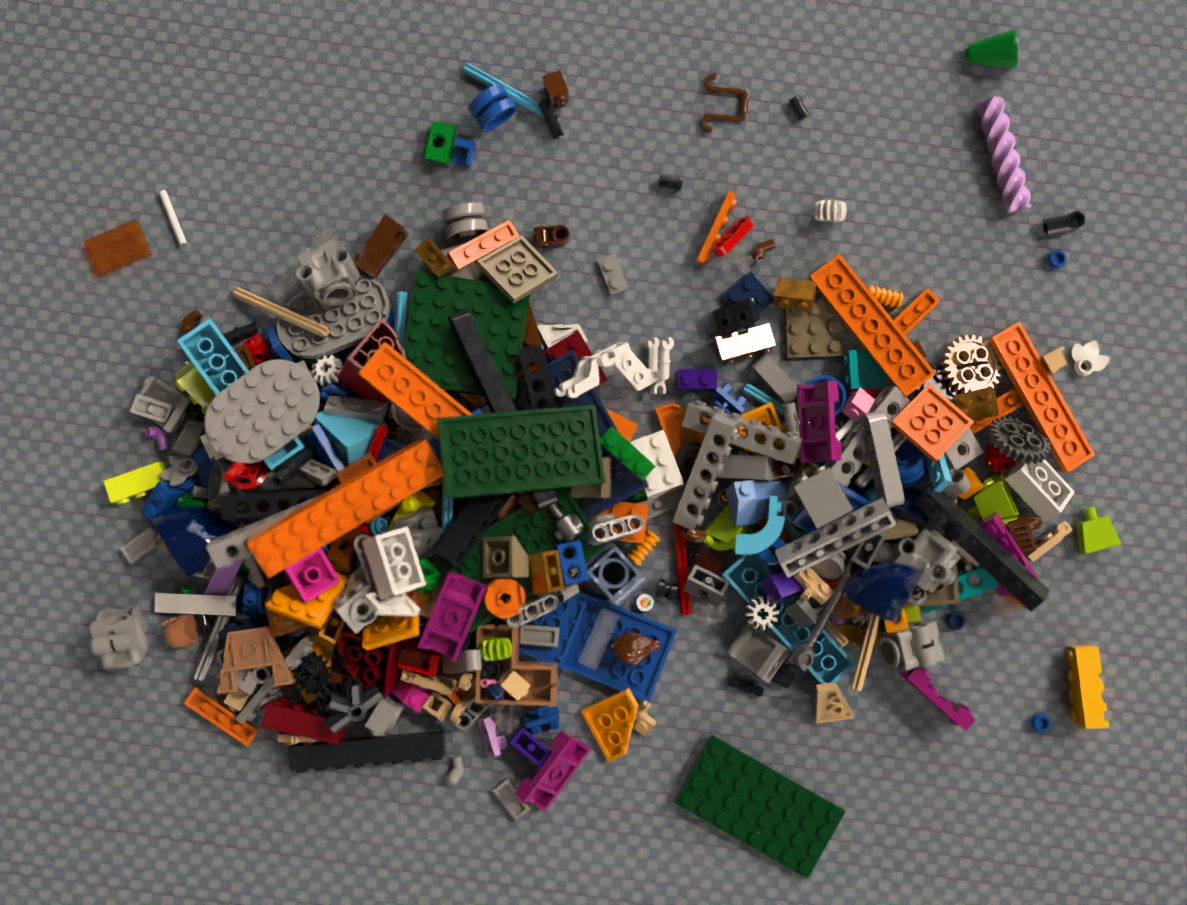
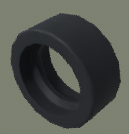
(683, 453)

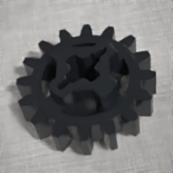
(311, 681)

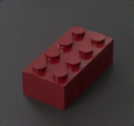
(300, 720)

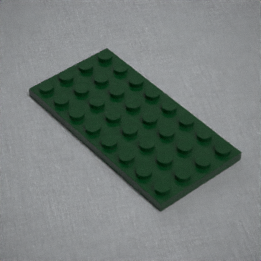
(520, 451)
(535, 536)
(759, 806)

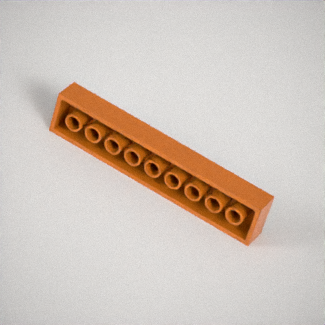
(345, 507)

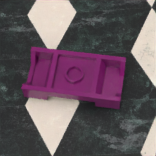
(818, 422)
(998, 530)
(452, 615)
(957, 713)
(555, 772)

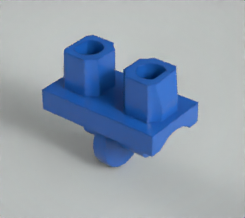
(726, 402)
(253, 599)
(540, 716)

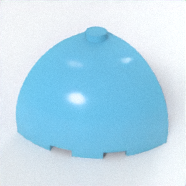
(348, 434)

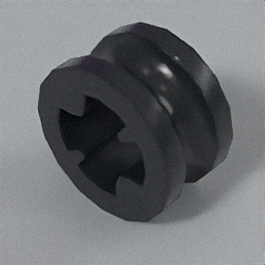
(194, 415)

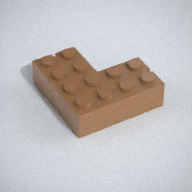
(539, 675)

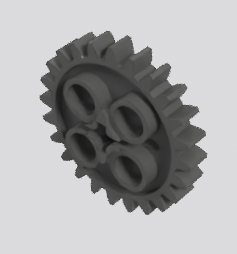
(1019, 440)

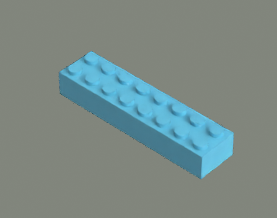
(221, 368)
(829, 659)

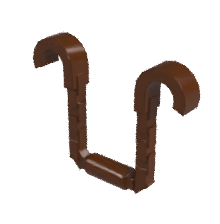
(743, 107)

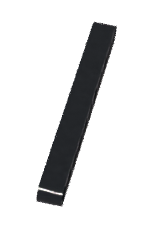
(489, 381)

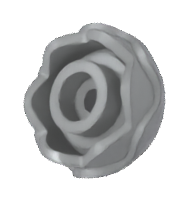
(920, 597)

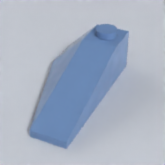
(750, 499)

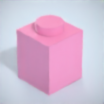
(858, 405)

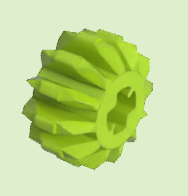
(496, 648)

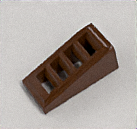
(1023, 536)

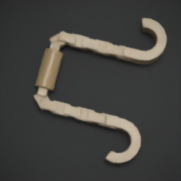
(464, 684)

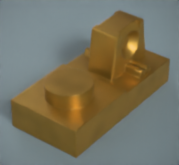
(433, 257)

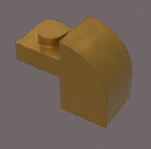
(855, 634)

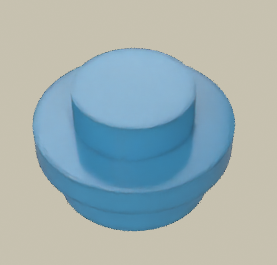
(378, 526)

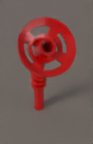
(245, 471)

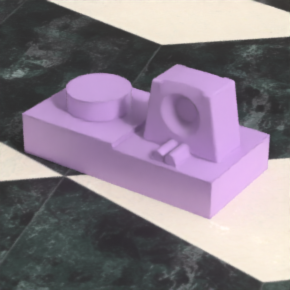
(492, 743)

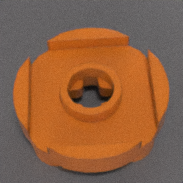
(495, 590)

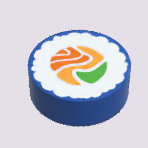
(645, 602)

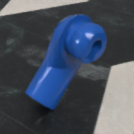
(332, 390)

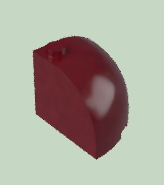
(362, 354)
(371, 666)

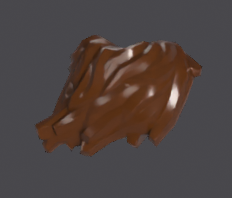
(633, 647)

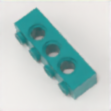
(967, 589)

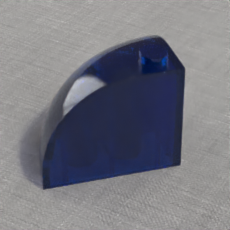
(188, 533)
(883, 589)

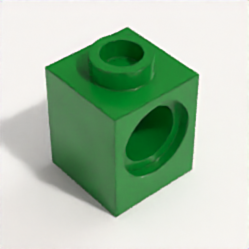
(430, 576)

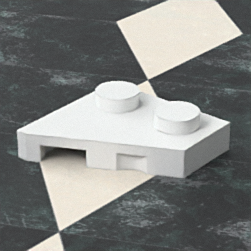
(555, 333)
(393, 605)

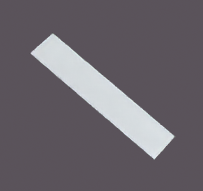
(195, 604)

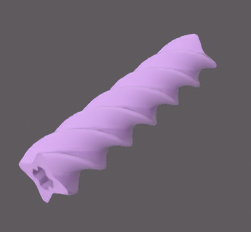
(1004, 157)

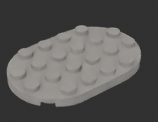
(346, 322)
(262, 411)

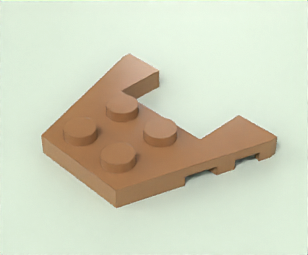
(251, 650)

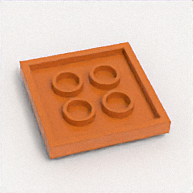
(932, 422)

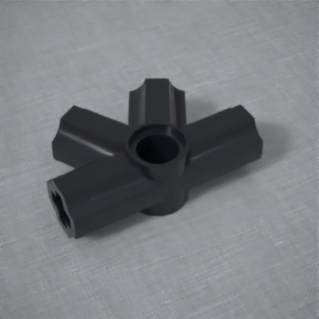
(343, 705)

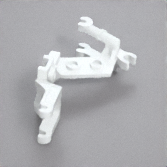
(587, 371)

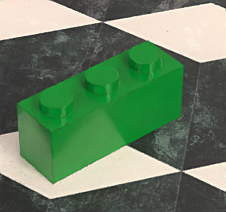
(627, 453)

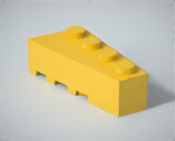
(1086, 687)

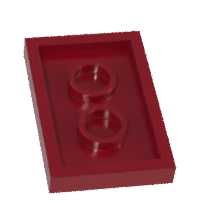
(578, 345)

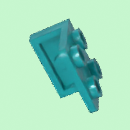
(862, 371)

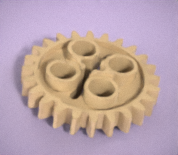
(967, 349)

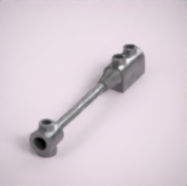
(567, 526)
(858, 557)

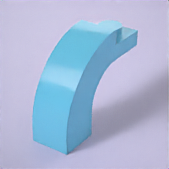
(762, 540)

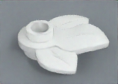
(1089, 356)

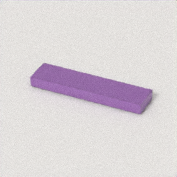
(222, 579)

